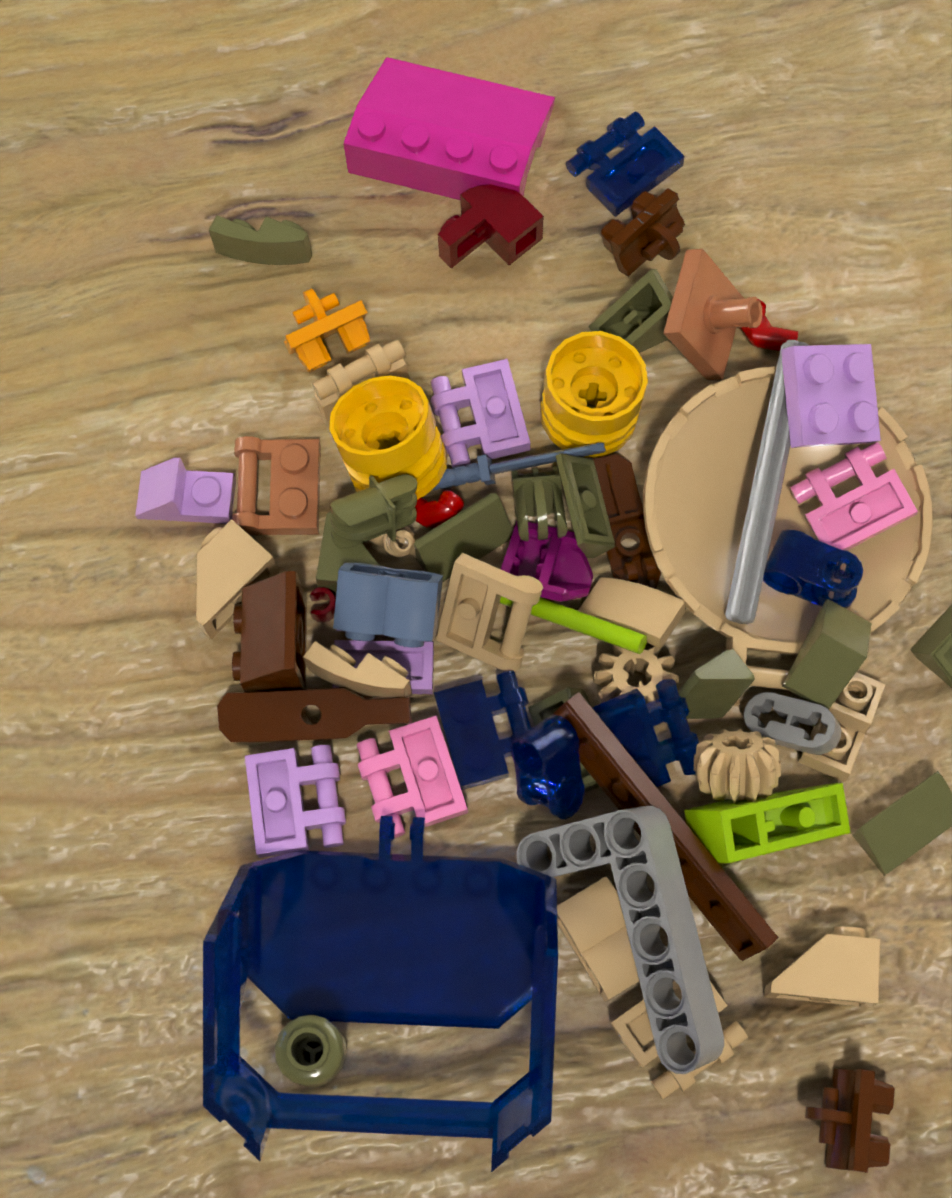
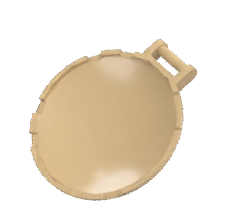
(699, 504)

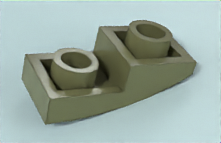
(271, 245)

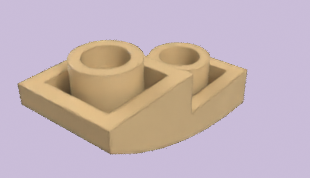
(635, 608)
(370, 678)
(855, 713)

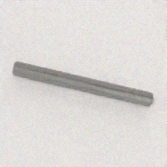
(762, 504)

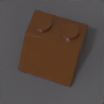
(272, 635)

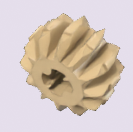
(616, 670)
(737, 765)

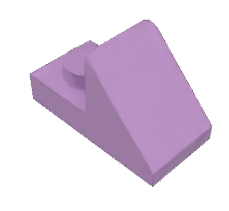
(184, 495)

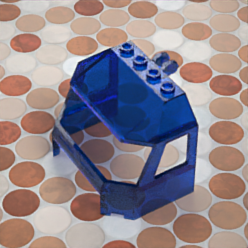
(383, 946)

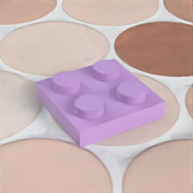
(830, 395)

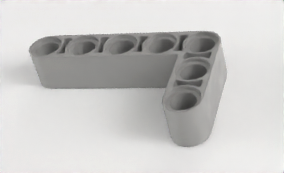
(643, 916)

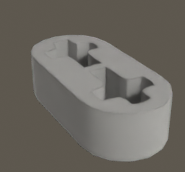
(795, 712)

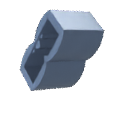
(387, 603)

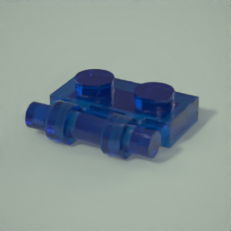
(635, 169)
(633, 724)
(472, 732)

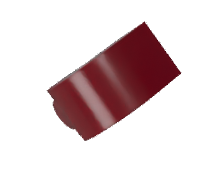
(491, 216)

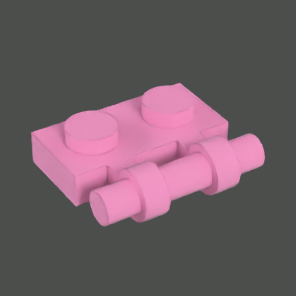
(861, 512)
(426, 771)

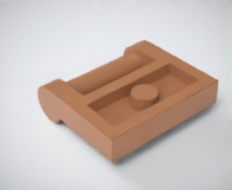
(292, 486)

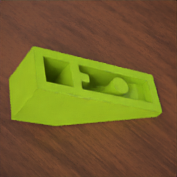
(770, 823)

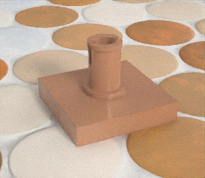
(707, 313)

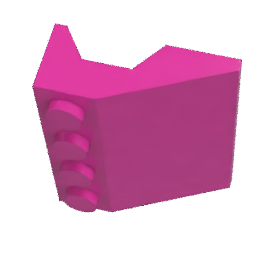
(444, 130)

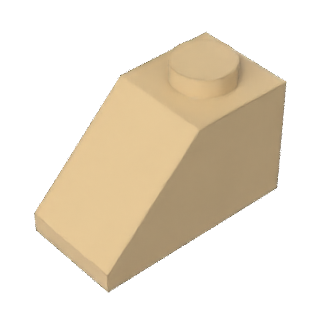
(224, 566)
(834, 970)

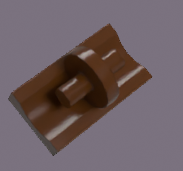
(649, 234)
(848, 1120)

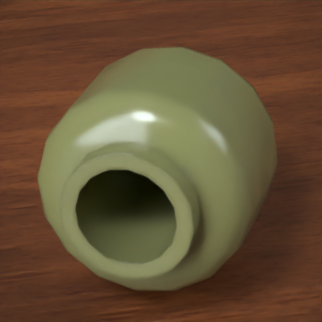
(296, 1039)

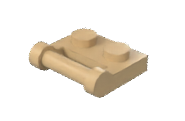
(472, 610)

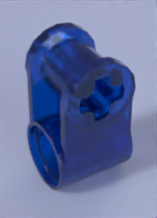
(808, 569)
(549, 767)

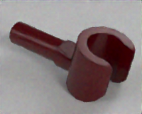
(323, 594)

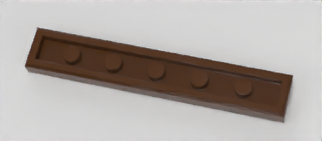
(631, 788)

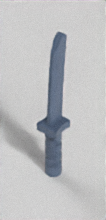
(486, 471)

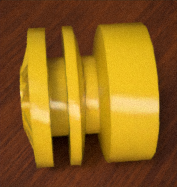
(599, 372)
(388, 431)

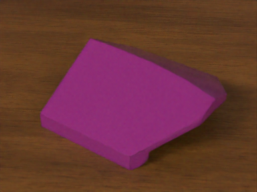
(554, 562)

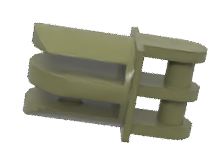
(538, 496)
(374, 511)

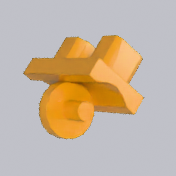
(346, 322)

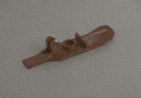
(626, 521)
(282, 714)

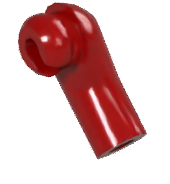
(767, 336)
(435, 513)

